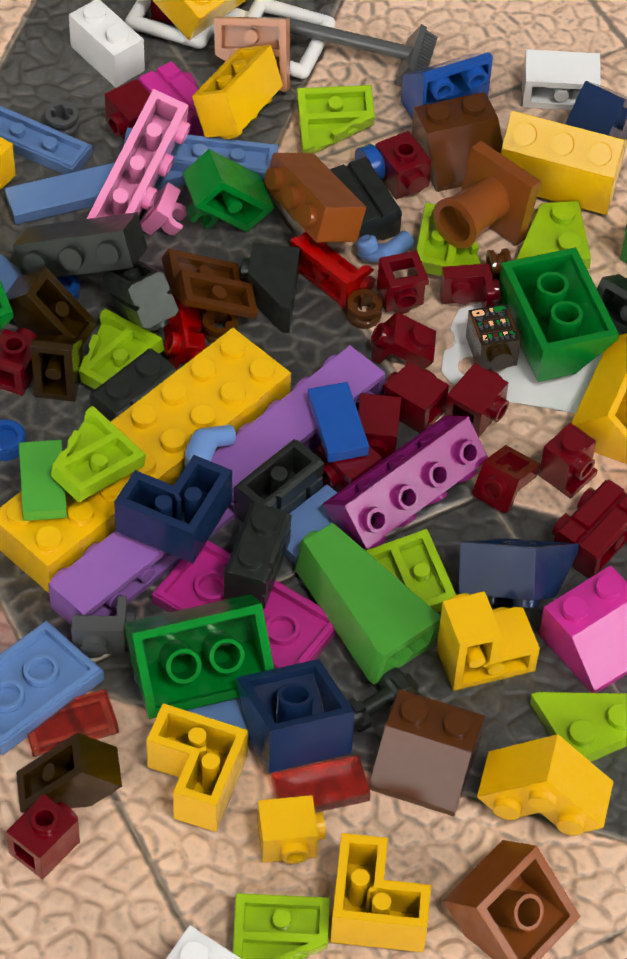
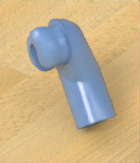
(371, 250)
(206, 440)

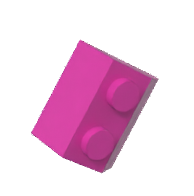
(590, 629)

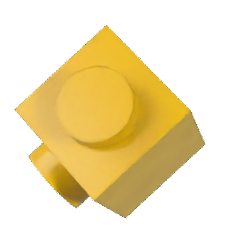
(289, 829)

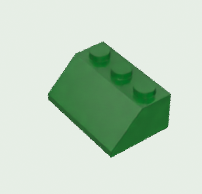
(556, 312)
(198, 653)

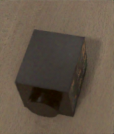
(493, 337)

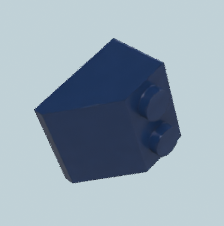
(515, 569)
(296, 715)

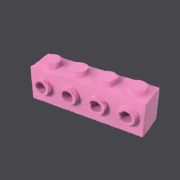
(144, 157)

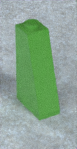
(365, 603)

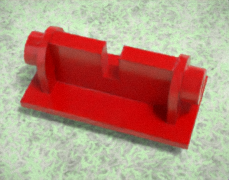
(179, 342)

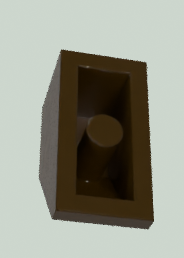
(48, 307)
(56, 366)
(72, 773)

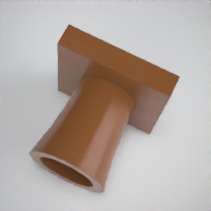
(492, 196)

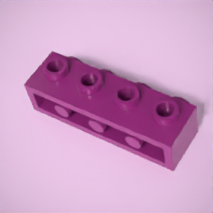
(407, 481)

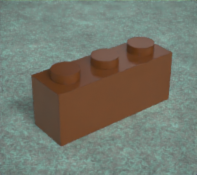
(315, 197)

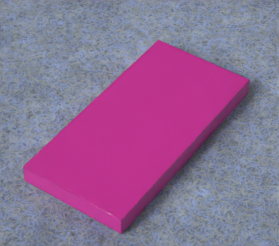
(294, 624)

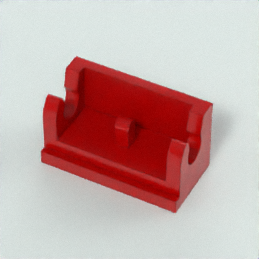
(330, 270)

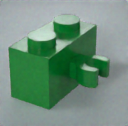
(225, 192)

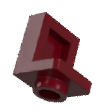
(405, 340)

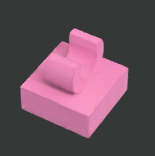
(163, 211)

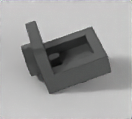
(102, 633)

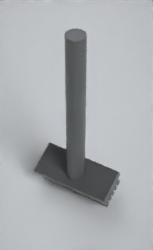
(413, 55)

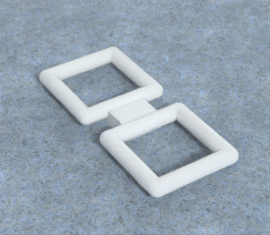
(299, 70)

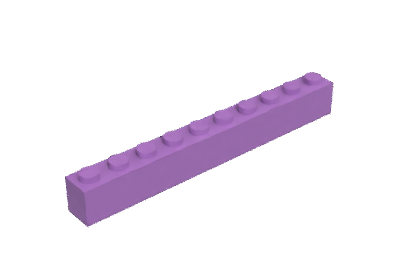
(130, 567)

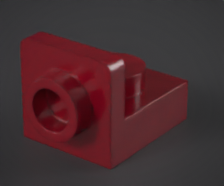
(469, 284)
(503, 477)

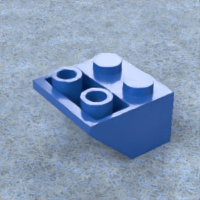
(447, 81)

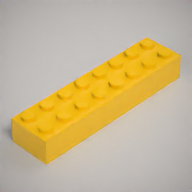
(219, 386)

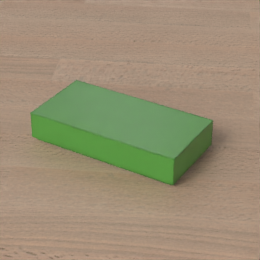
(40, 492)

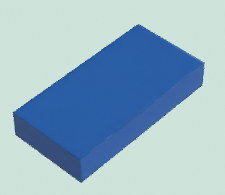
(338, 422)

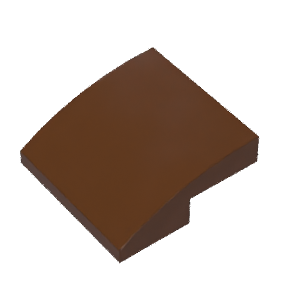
(209, 283)

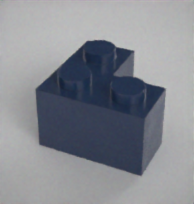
(600, 111)
(176, 516)

